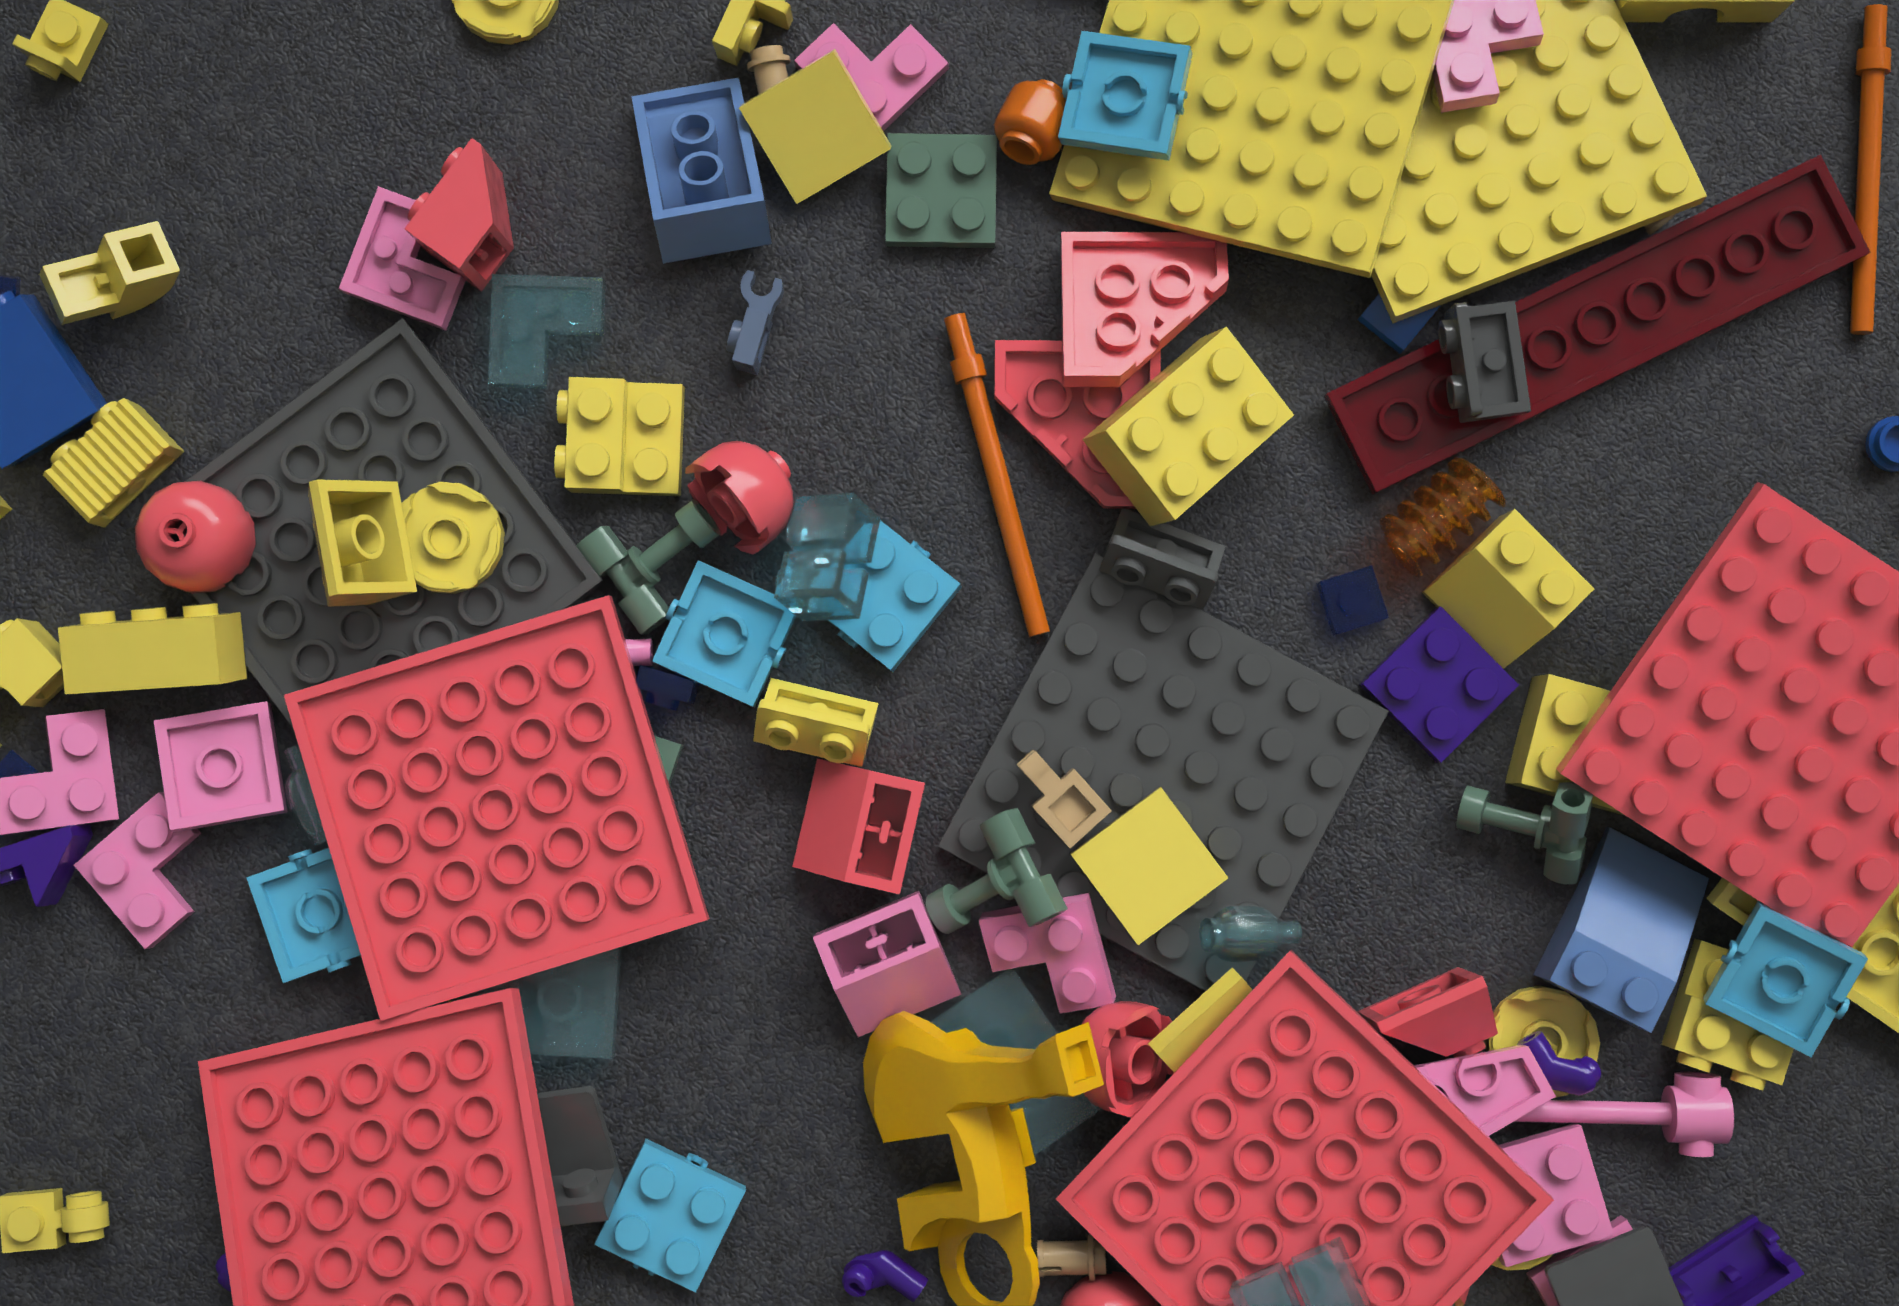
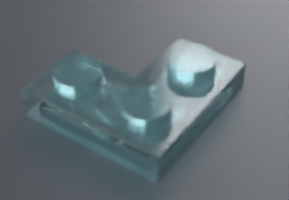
(527, 312)

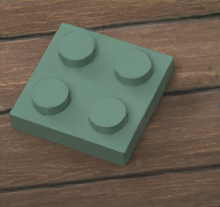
(941, 190)

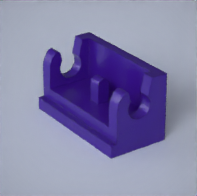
(1735, 1268)

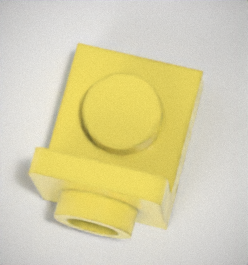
(741, 29)
(62, 41)

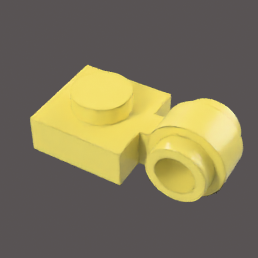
(41, 1221)

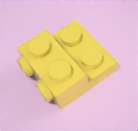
(621, 437)
(1711, 1036)

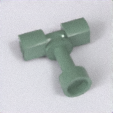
(636, 571)
(1556, 829)
(1009, 874)

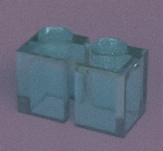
(822, 539)
(1321, 1274)

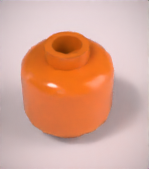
(1031, 121)

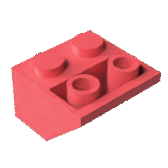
(465, 216)
(859, 826)

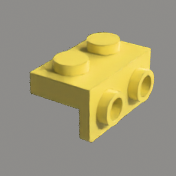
(815, 722)

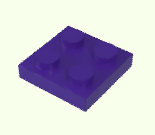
(1439, 684)

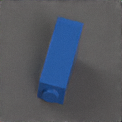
(41, 382)

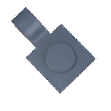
(750, 336)

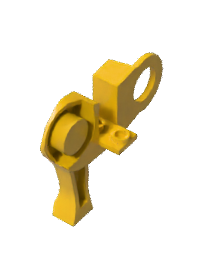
(956, 1085)

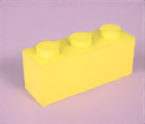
(152, 650)

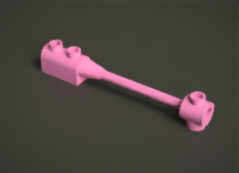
(1691, 1113)

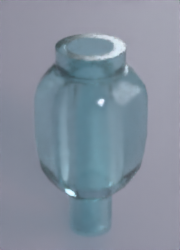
(301, 799)
(1246, 933)

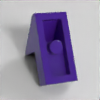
(45, 861)

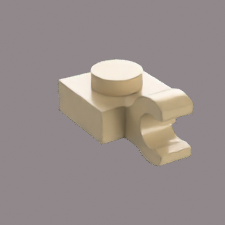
(1066, 803)

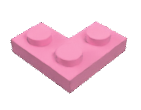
(1474, 30)
(892, 78)
(387, 271)
(75, 790)
(128, 872)
(1067, 945)

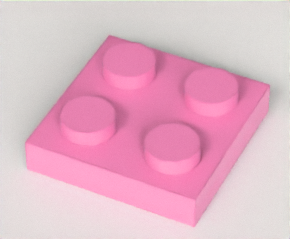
(220, 766)
(1565, 1170)

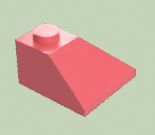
(1439, 1015)

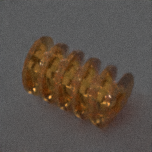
(1439, 512)

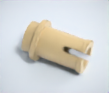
(768, 66)
(1071, 1258)

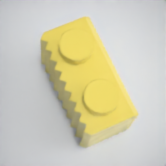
(111, 461)

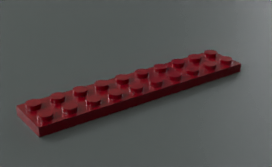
(1612, 318)

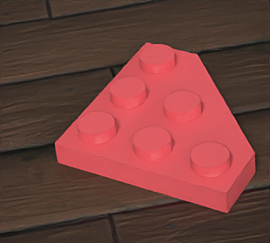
(1131, 297)
(1059, 417)

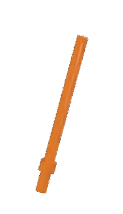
(1872, 65)
(969, 372)

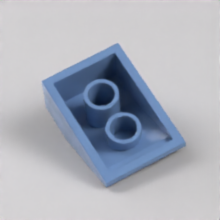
(701, 170)
(1625, 931)

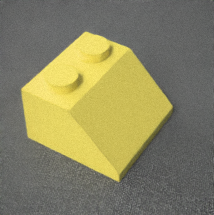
(361, 541)
(1508, 588)

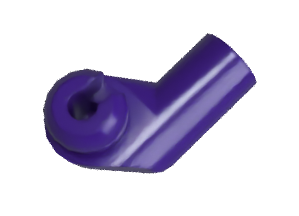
(1562, 1074)

